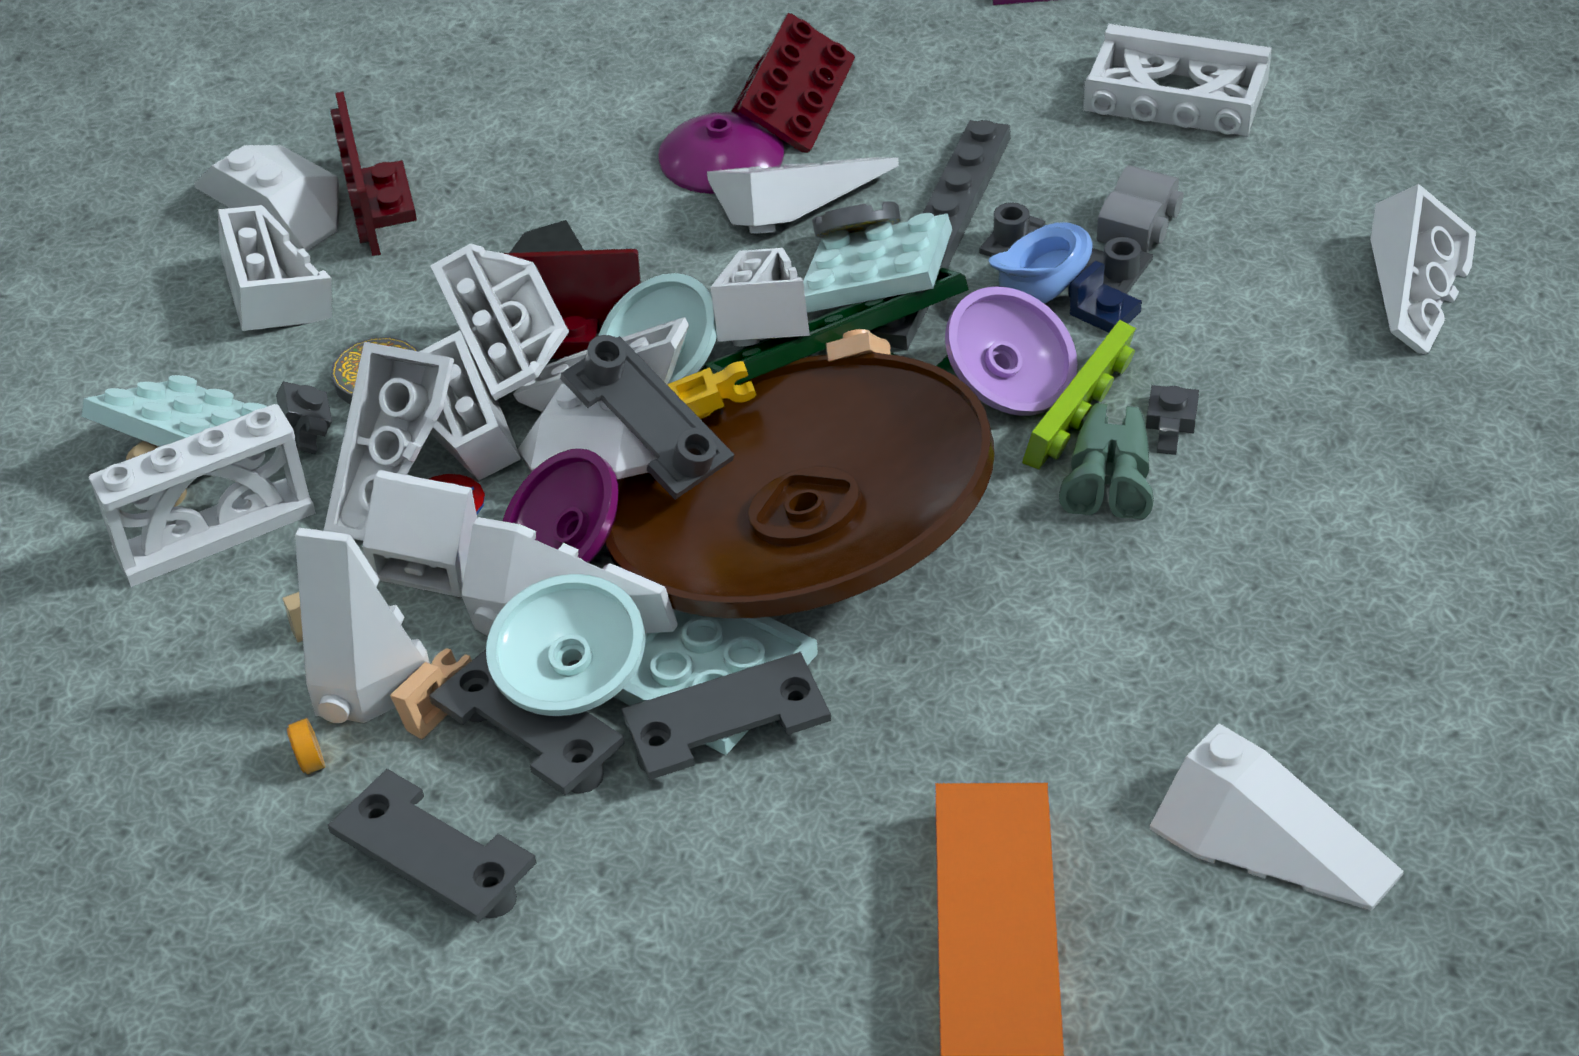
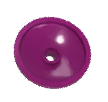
(716, 144)
(568, 502)

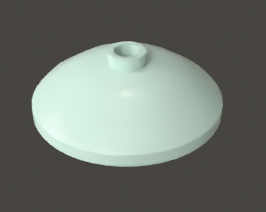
(662, 301)
(561, 623)

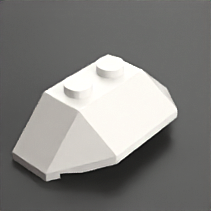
(284, 183)
(501, 314)
(656, 346)
(571, 425)

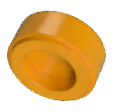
(305, 746)

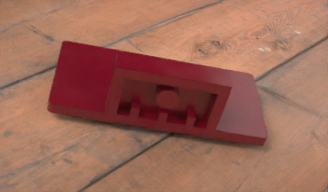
(795, 83)
(376, 193)
(585, 288)

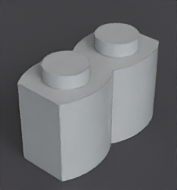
(1140, 207)

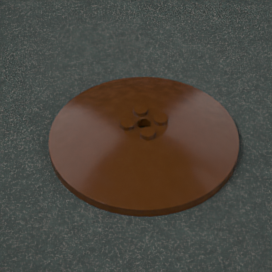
(829, 491)

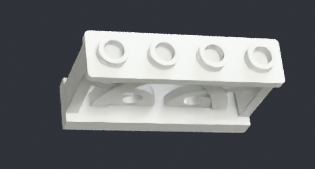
(1155, 54)
(242, 513)

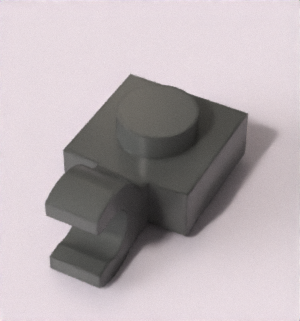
(1171, 411)
(307, 413)

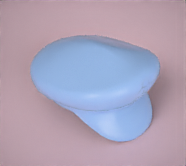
(1044, 260)

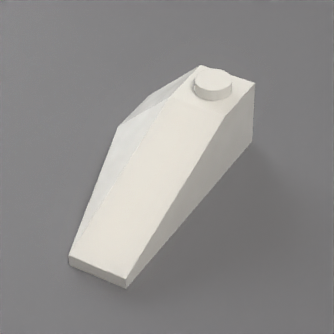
(780, 195)
(1417, 257)
(388, 422)
(350, 634)
(1253, 813)

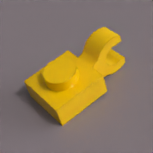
(705, 390)

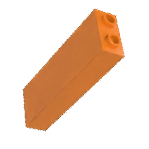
(996, 921)

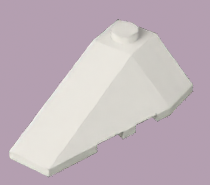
(509, 559)

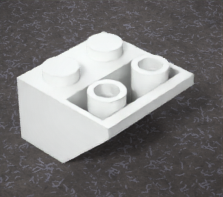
(419, 532)

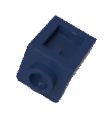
(1098, 302)

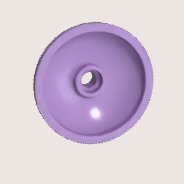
(1022, 338)

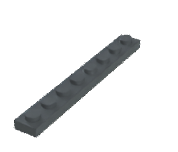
(959, 196)

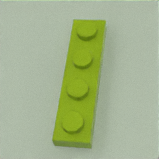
(1073, 405)

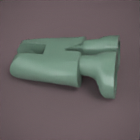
(1111, 457)

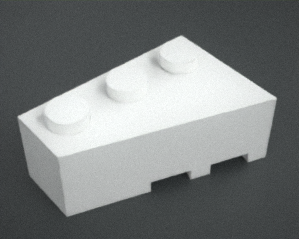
(268, 274)
(759, 298)
(471, 419)

